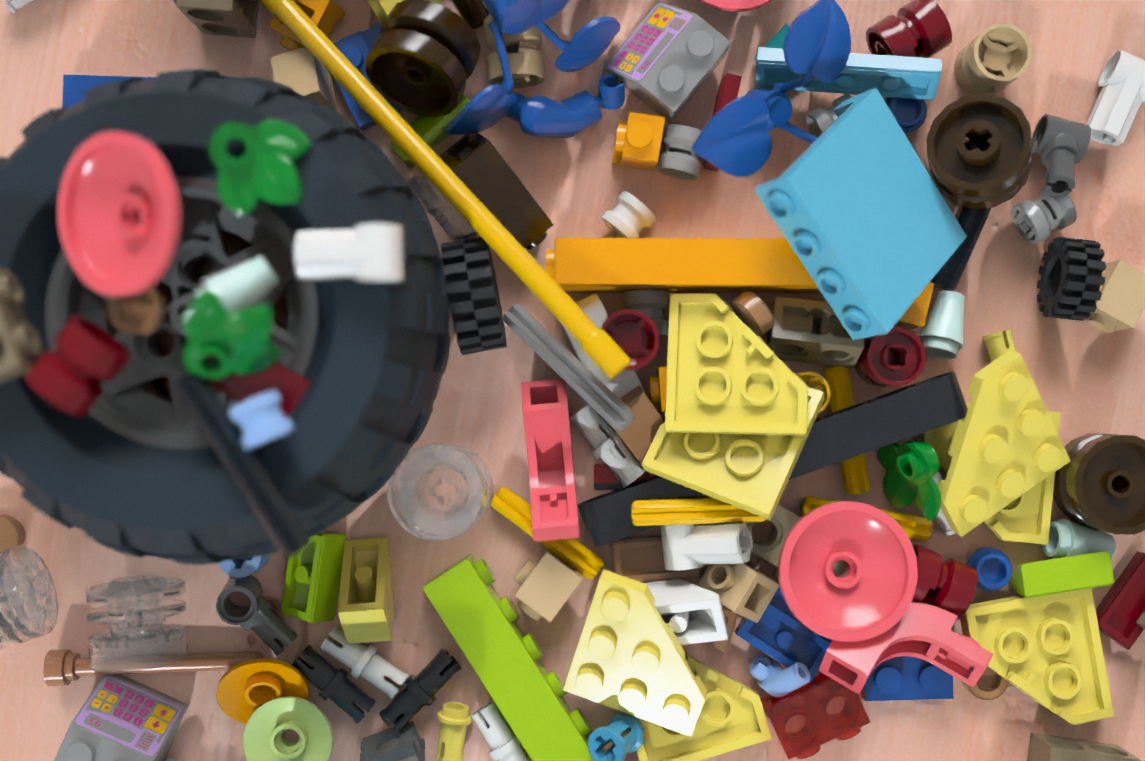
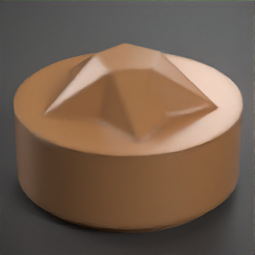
(138, 313)

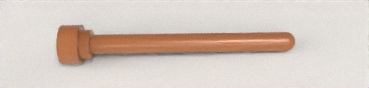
(64, 666)

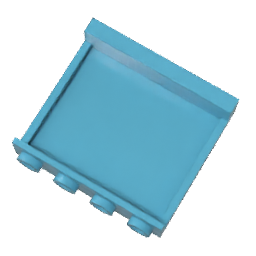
(864, 216)

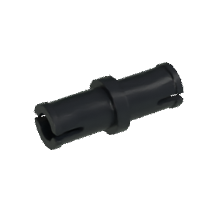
(333, 684)
(420, 690)

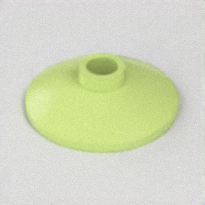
(265, 732)

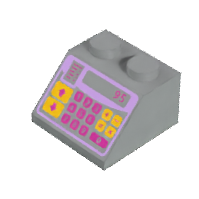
(668, 58)
(123, 723)

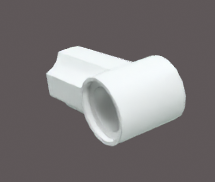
(1119, 98)
(368, 253)
(701, 544)

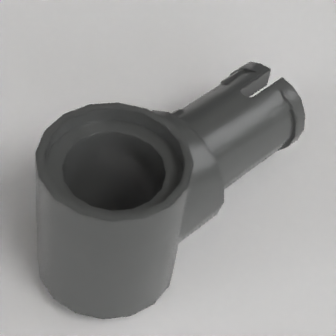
(1061, 147)
(254, 616)

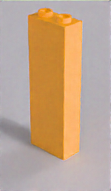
(678, 265)

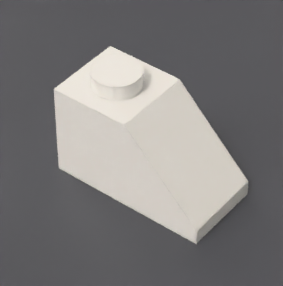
(690, 611)

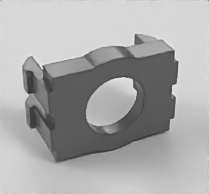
(408, 745)

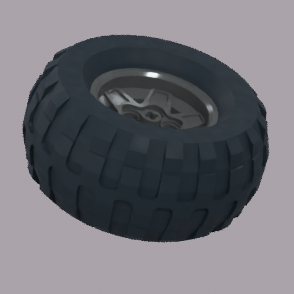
(374, 351)

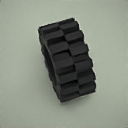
(1071, 278)

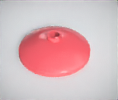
(118, 214)
(877, 575)

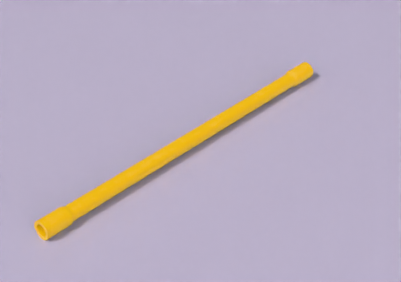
(593, 340)

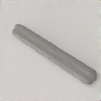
(569, 368)

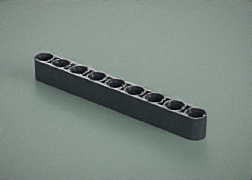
(830, 441)

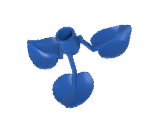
(514, 18)
(738, 134)

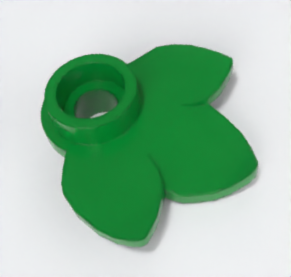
(264, 168)
(234, 337)
(911, 476)

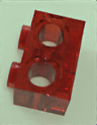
(819, 726)

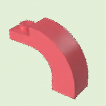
(549, 460)
(921, 634)

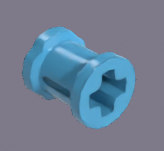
(621, 745)

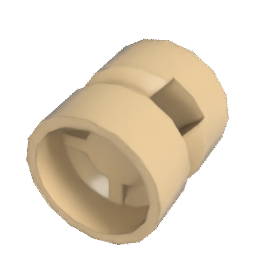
(523, 57)
(993, 59)

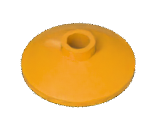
(256, 682)

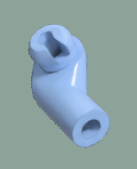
(776, 679)

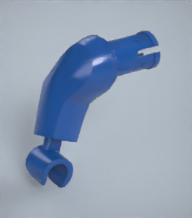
(565, 118)

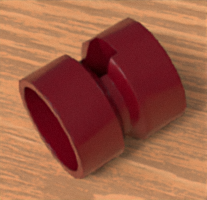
(916, 32)
(634, 335)
(891, 358)
(75, 370)
(944, 583)

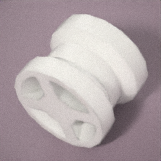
(628, 216)

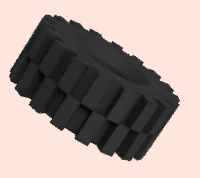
(473, 295)

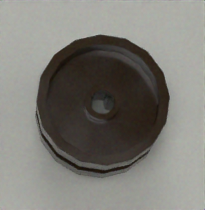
(423, 58)
(980, 151)
(1104, 483)

